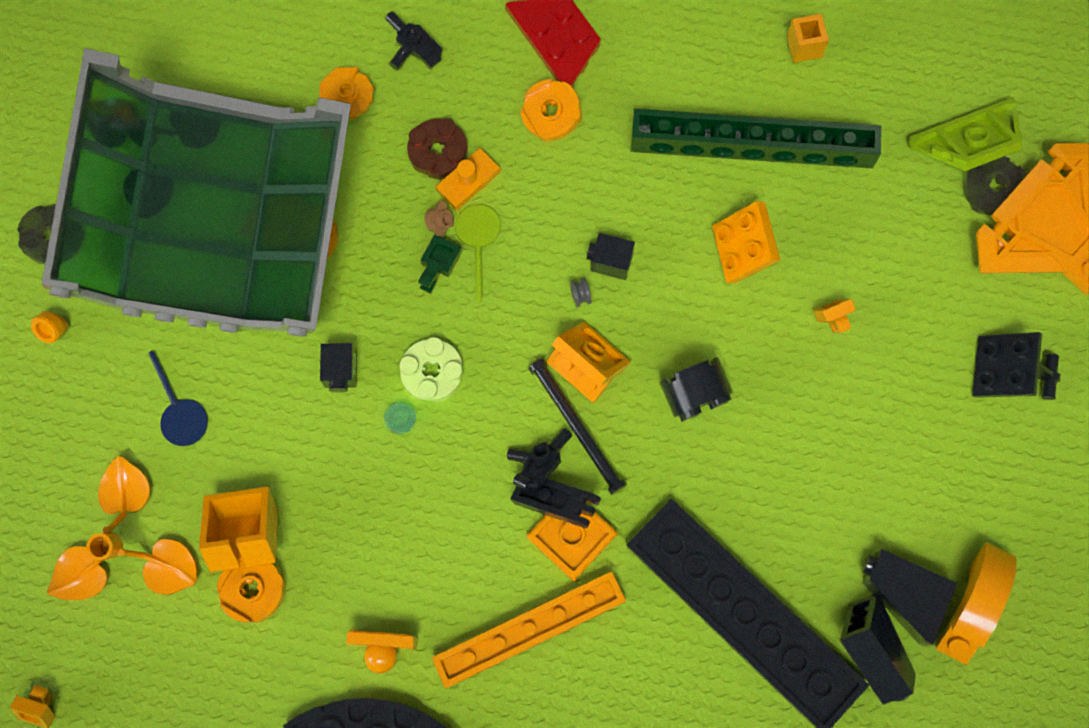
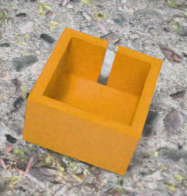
(239, 529)

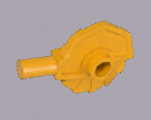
(349, 87)

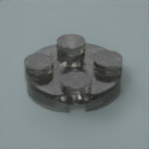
(977, 181)
(31, 232)

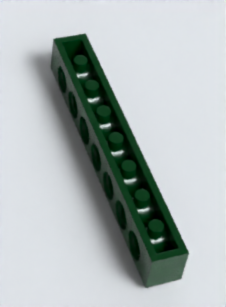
(756, 138)

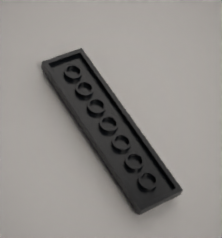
(747, 616)

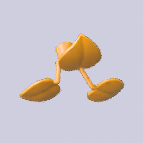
(78, 568)

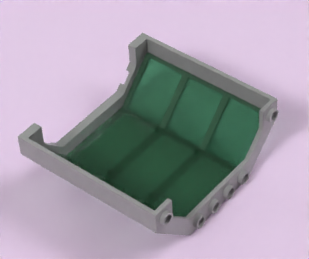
(194, 203)

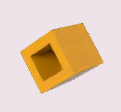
(807, 38)

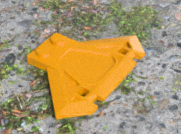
(1044, 221)

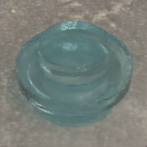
(399, 418)

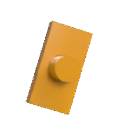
(468, 179)

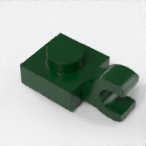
(438, 259)

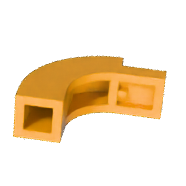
(982, 604)

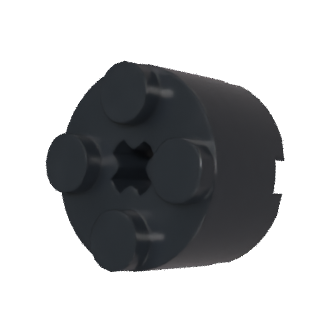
(696, 388)

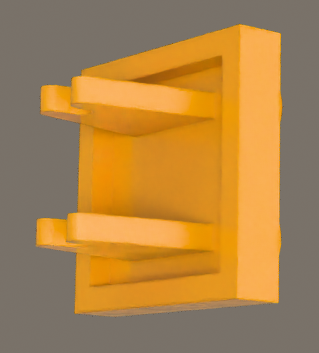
(746, 242)

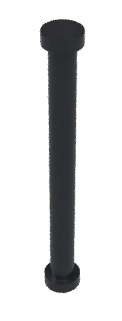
(600, 461)

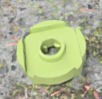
(431, 352)

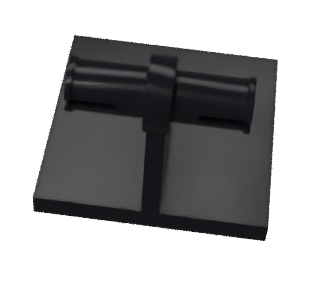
(1011, 367)

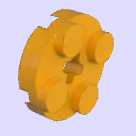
(566, 117)
(258, 607)

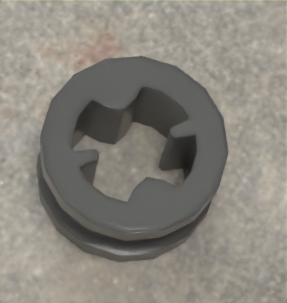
(580, 292)

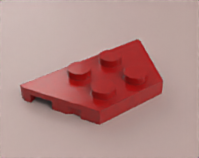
(557, 35)

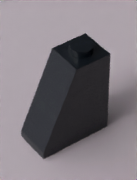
(909, 593)
(878, 650)

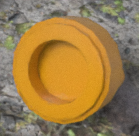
(48, 326)

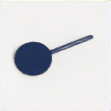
(183, 420)

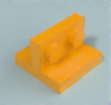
(587, 360)

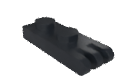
(558, 502)

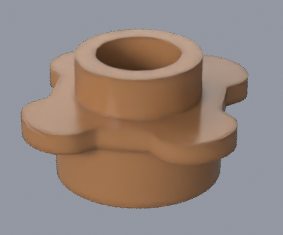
(439, 219)

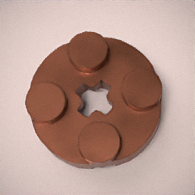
(432, 132)

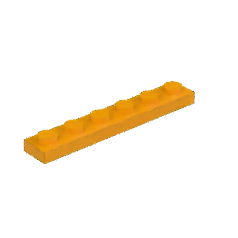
(528, 630)

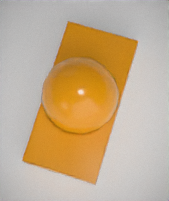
(381, 651)

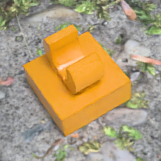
(835, 314)
(35, 709)

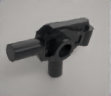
(413, 41)
(539, 461)

